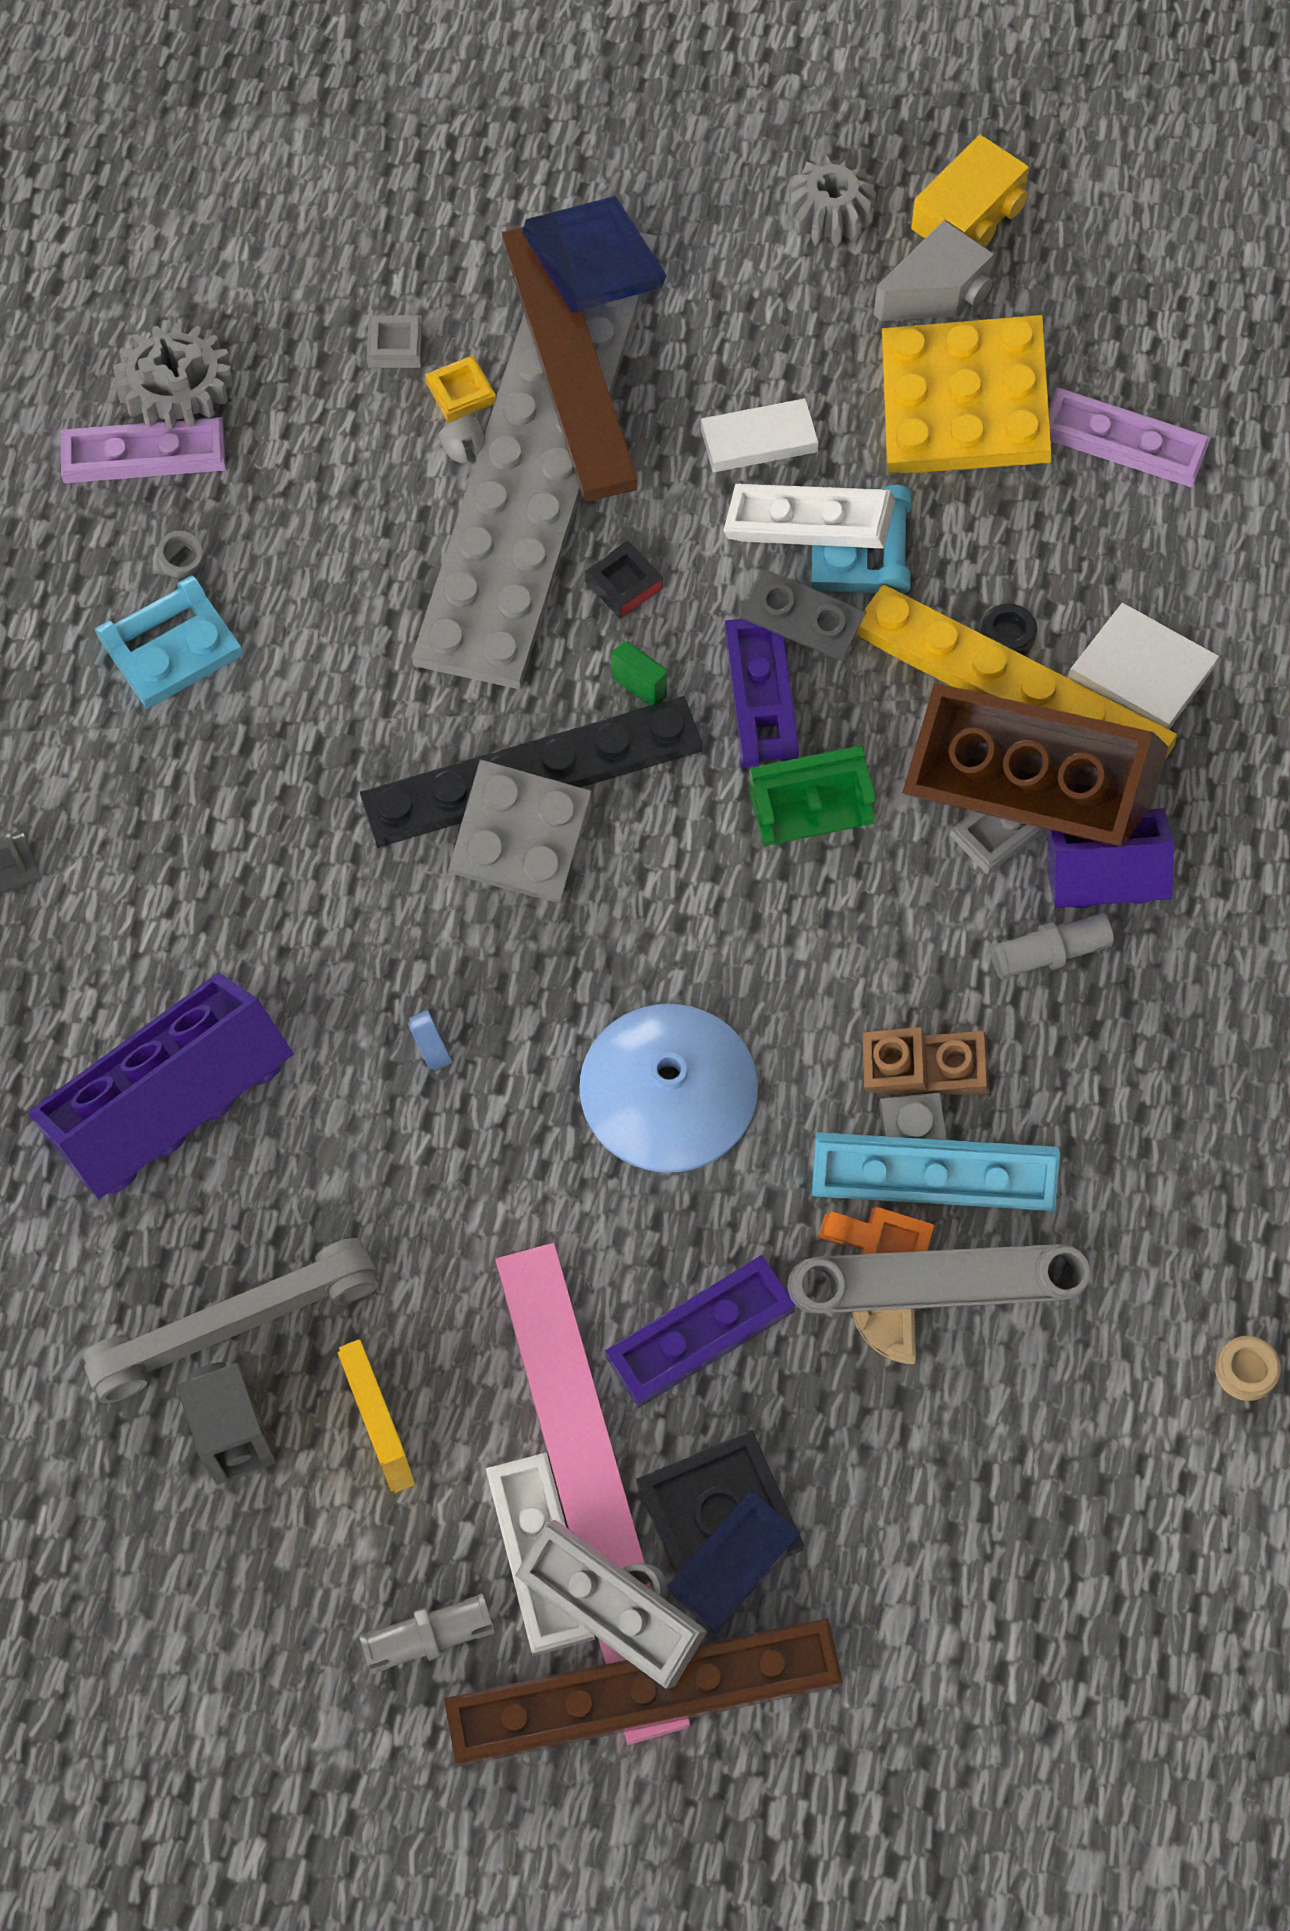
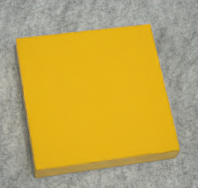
(376, 1416)

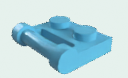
(846, 567)
(176, 656)

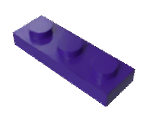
(700, 1331)

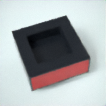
(623, 579)

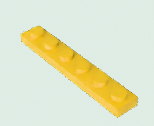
(981, 664)

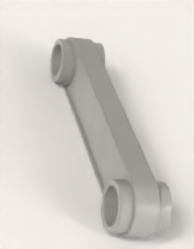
(939, 1278)
(119, 1364)

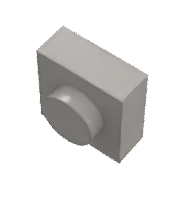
(913, 1117)

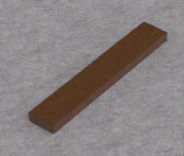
(572, 377)
(625, 1699)

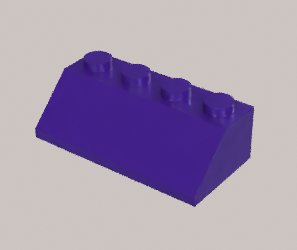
(161, 1084)

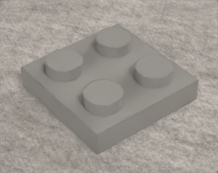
(519, 831)

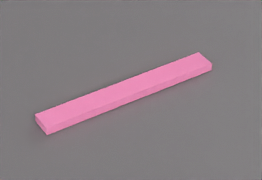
(571, 1419)

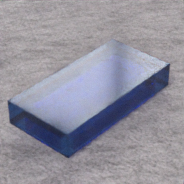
(733, 1561)

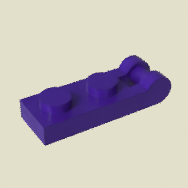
(760, 692)

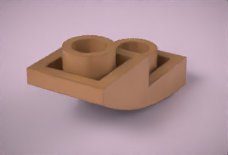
(921, 1064)

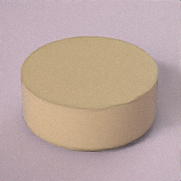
(1248, 1368)

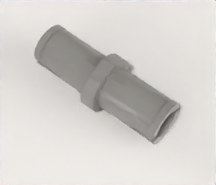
(1052, 945)
(426, 1634)

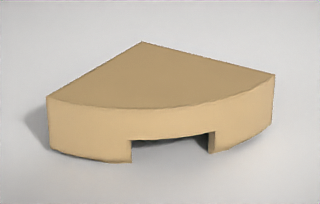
(889, 1332)

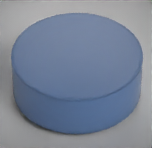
(429, 1041)

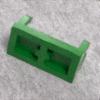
(812, 795)

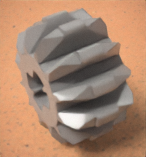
(831, 201)

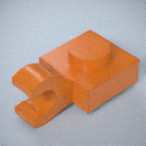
(882, 1234)

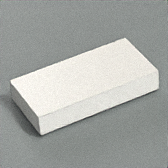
(759, 435)

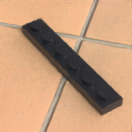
(571, 757)

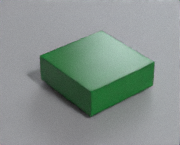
(639, 673)

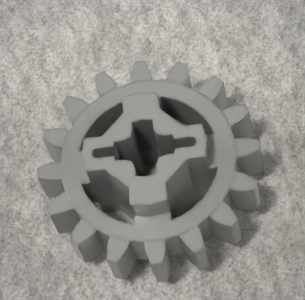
(173, 376)

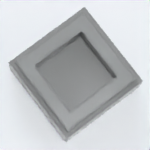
(394, 341)

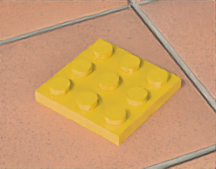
(966, 395)

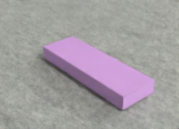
(1126, 437)
(142, 450)

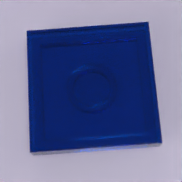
(593, 253)

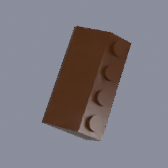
(1035, 765)

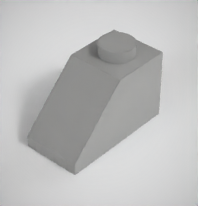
(936, 278)

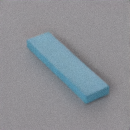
(935, 1171)

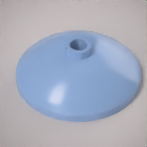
(664, 1121)

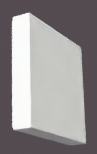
(1143, 666)

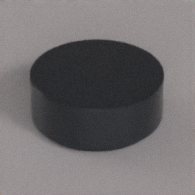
(1011, 627)

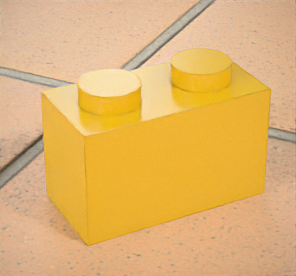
(973, 192)

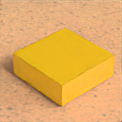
(460, 388)

